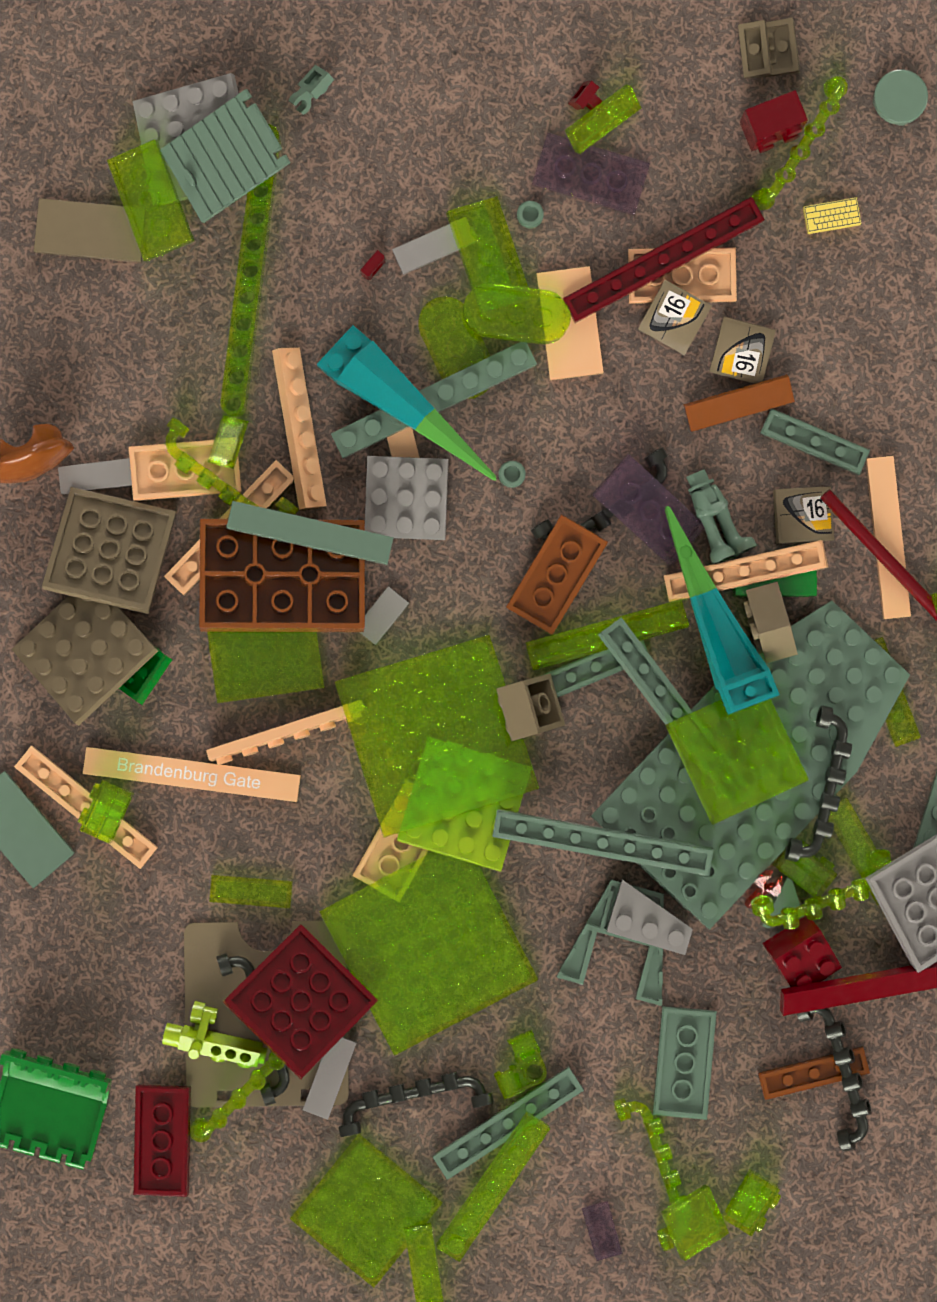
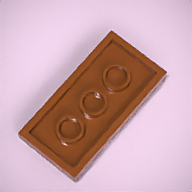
(557, 574)

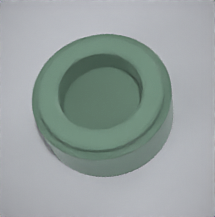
(530, 214)
(511, 474)

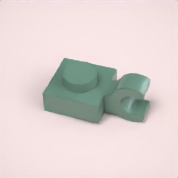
(312, 85)

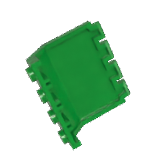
(51, 1108)

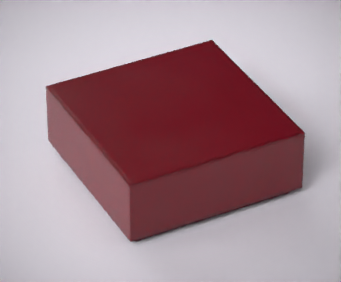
(373, 265)

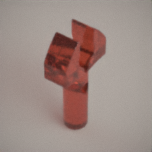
(764, 888)

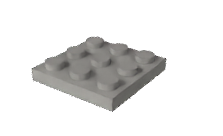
(407, 497)

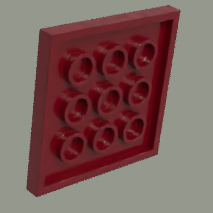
(300, 1001)

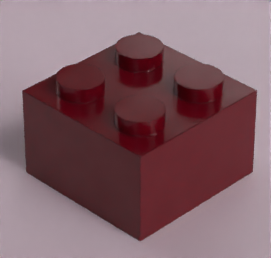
(773, 121)
(802, 954)

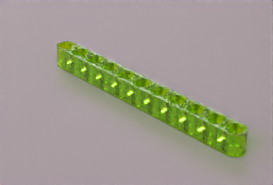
(248, 284)

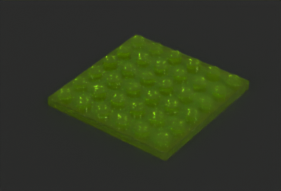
(434, 736)
(428, 947)

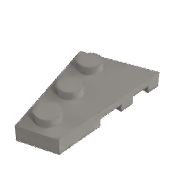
(647, 922)

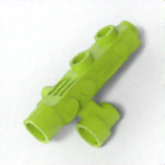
(216, 1045)

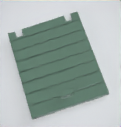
(226, 155)

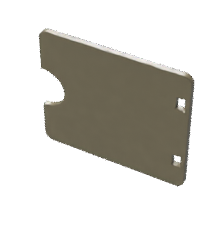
(207, 985)

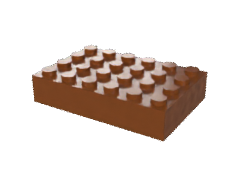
(277, 585)

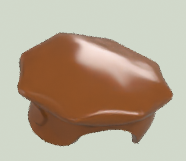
(34, 458)

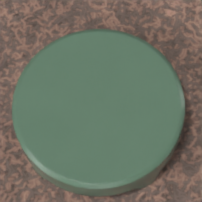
(900, 97)

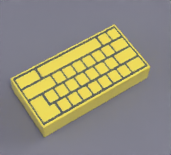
(831, 215)

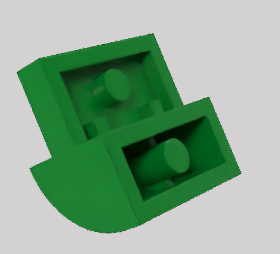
(145, 679)

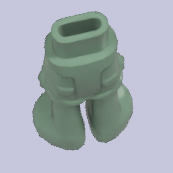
(710, 502)

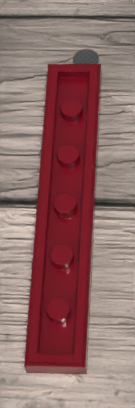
(856, 989)

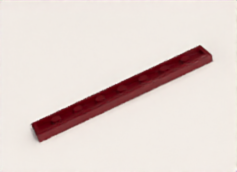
(663, 259)

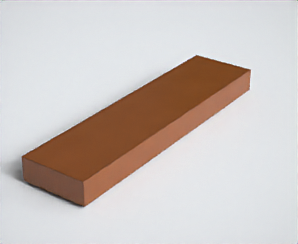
(739, 403)
(808, 1074)

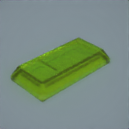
(228, 441)

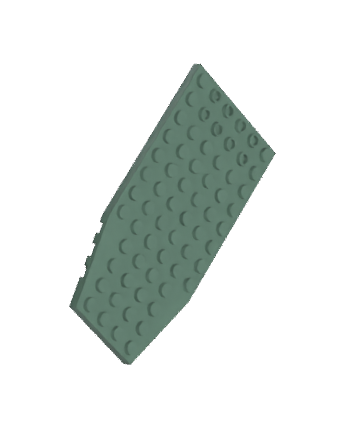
(833, 668)

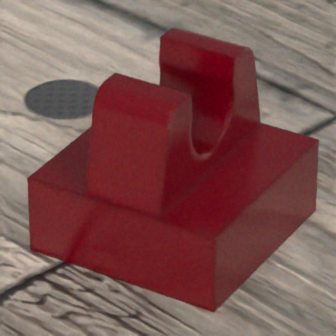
(586, 96)

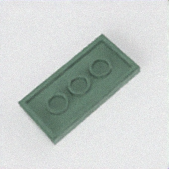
(28, 836)
(684, 1062)

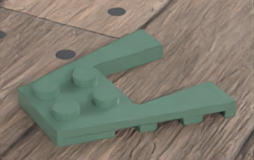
(578, 959)

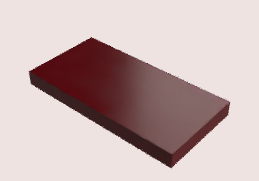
(162, 1140)

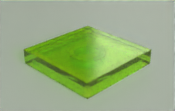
(695, 1222)

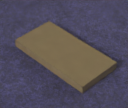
(85, 231)

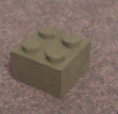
(769, 622)
(530, 707)

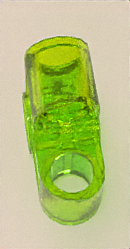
(516, 1079)

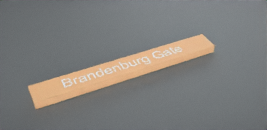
(191, 774)

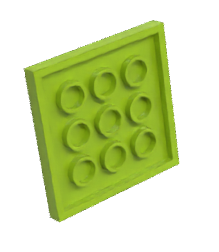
(466, 835)

